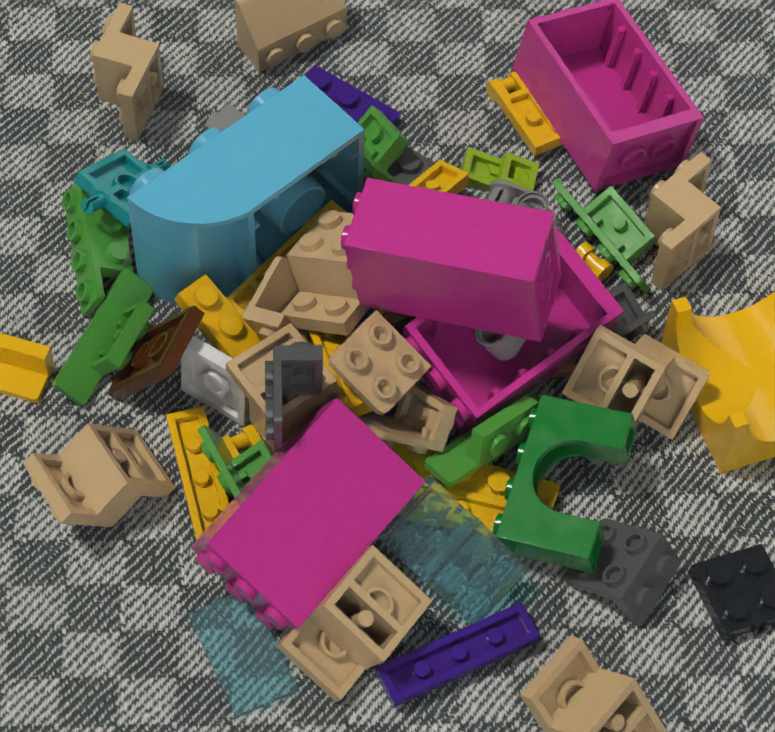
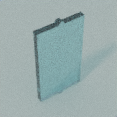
(242, 655)

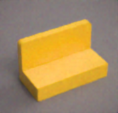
(24, 368)

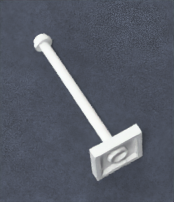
(208, 381)

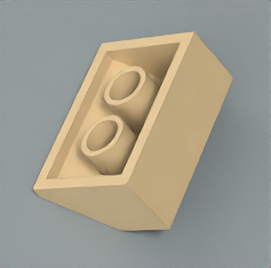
(282, 28)

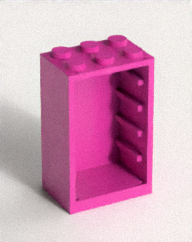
(607, 93)
(453, 258)
(483, 385)
(307, 516)

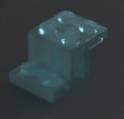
(452, 552)

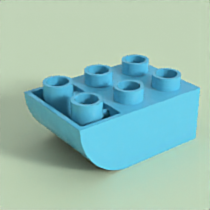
(245, 190)

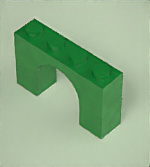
(559, 432)

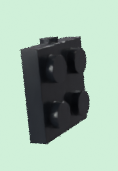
(737, 591)

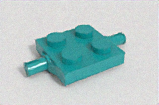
(110, 183)

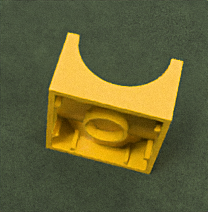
(739, 397)

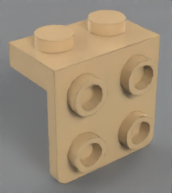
(271, 298)
(378, 363)
(419, 421)

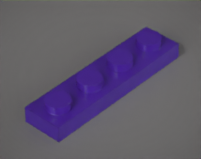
(457, 654)

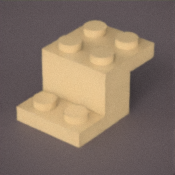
(127, 71)
(681, 220)
(324, 283)
(249, 375)
(637, 379)
(98, 476)
(355, 624)
(582, 697)

